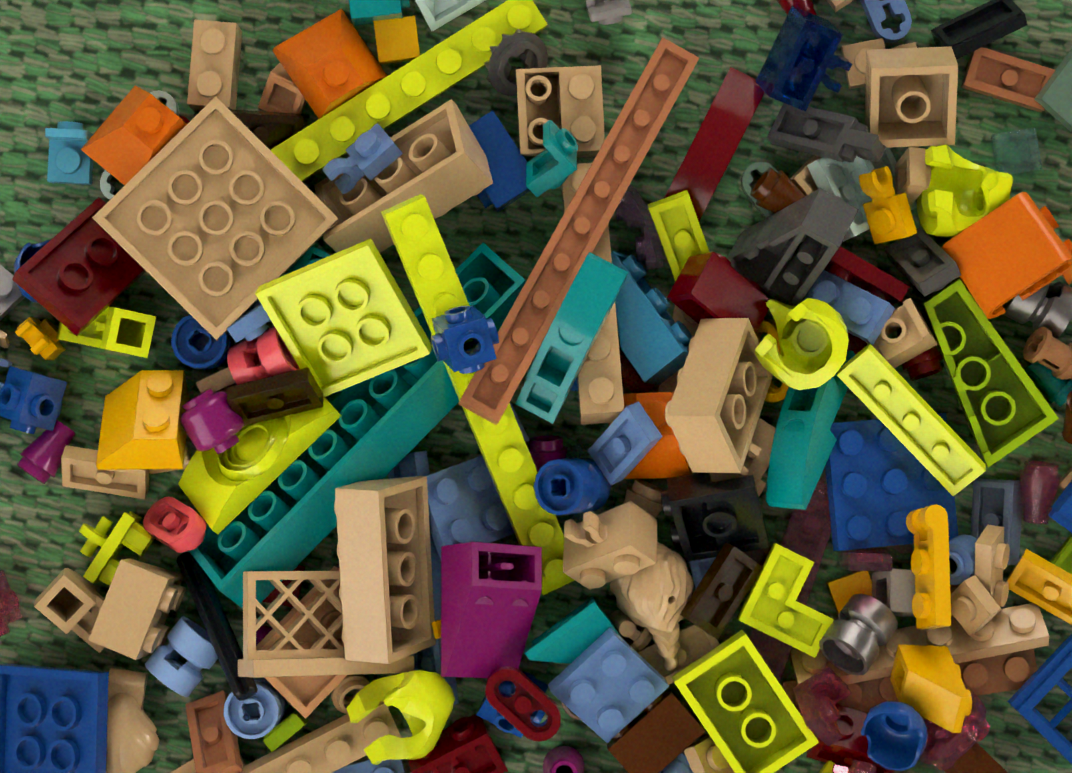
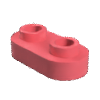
(175, 524)

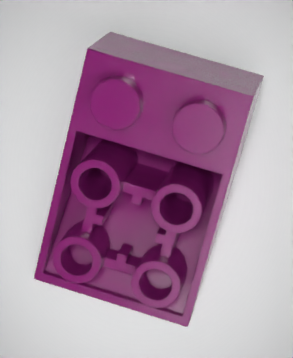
(487, 605)

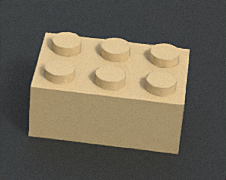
(718, 396)

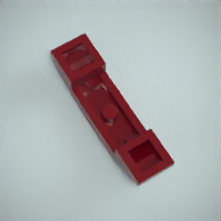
(717, 139)

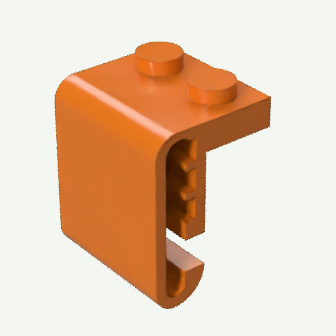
(1010, 254)

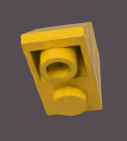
(931, 685)

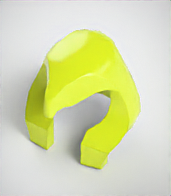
(958, 192)
(810, 341)
(424, 702)

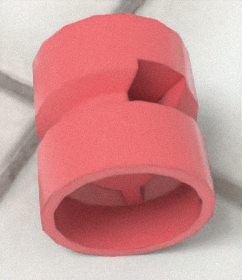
(260, 358)

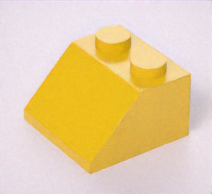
(144, 423)

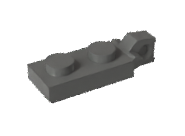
(824, 134)

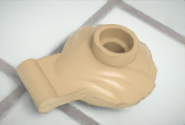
(129, 729)

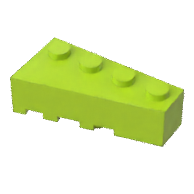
(989, 381)

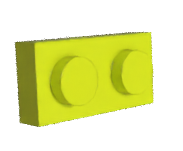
(678, 229)

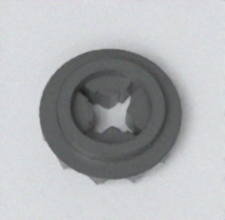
(521, 45)

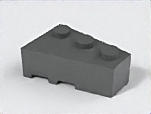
(793, 245)

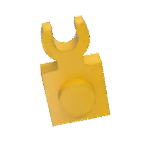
(41, 337)

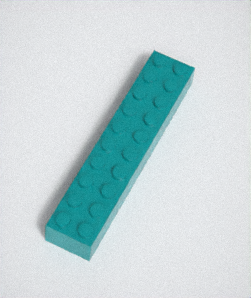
(376, 431)

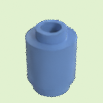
(961, 558)

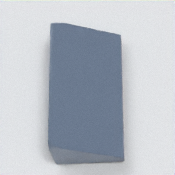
(998, 505)

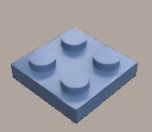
(465, 505)
(608, 685)

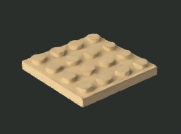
(215, 218)

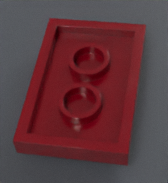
(79, 272)

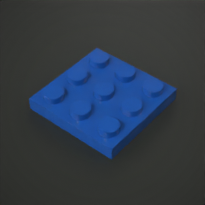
(876, 485)
(52, 720)

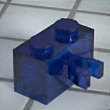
(801, 59)

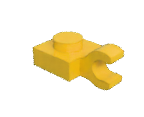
(886, 213)

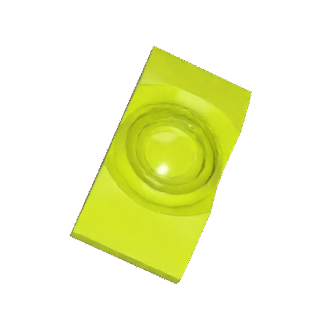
(229, 481)

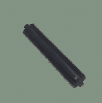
(216, 625)

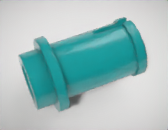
(1053, 387)

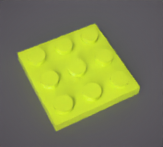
(344, 318)

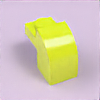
(115, 331)

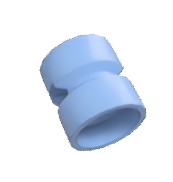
(194, 645)
(257, 714)

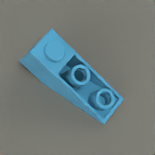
(646, 329)

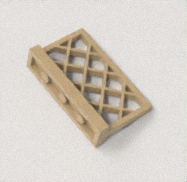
(299, 660)

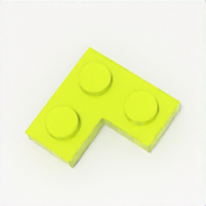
(773, 603)

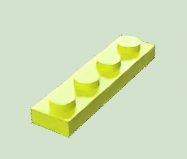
(911, 420)

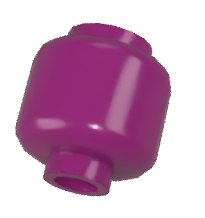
(211, 422)

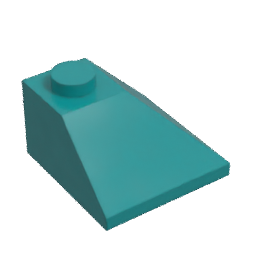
(570, 635)

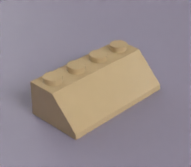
(437, 161)
(385, 568)

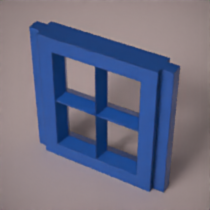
(1037, 687)

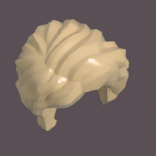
(656, 599)

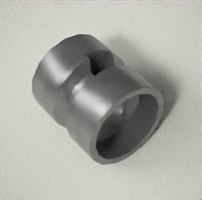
(1045, 308)
(856, 636)

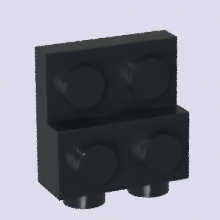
(714, 513)

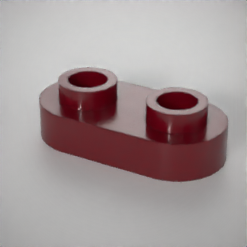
(522, 703)

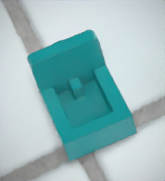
(555, 163)

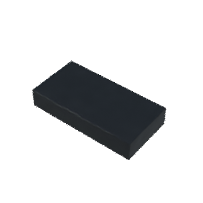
(979, 27)

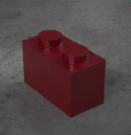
(715, 290)

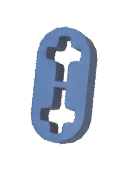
(876, 15)

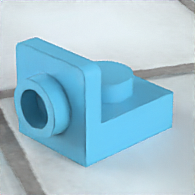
(65, 159)

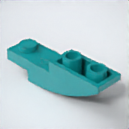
(571, 337)
(803, 442)

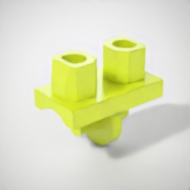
(126, 533)

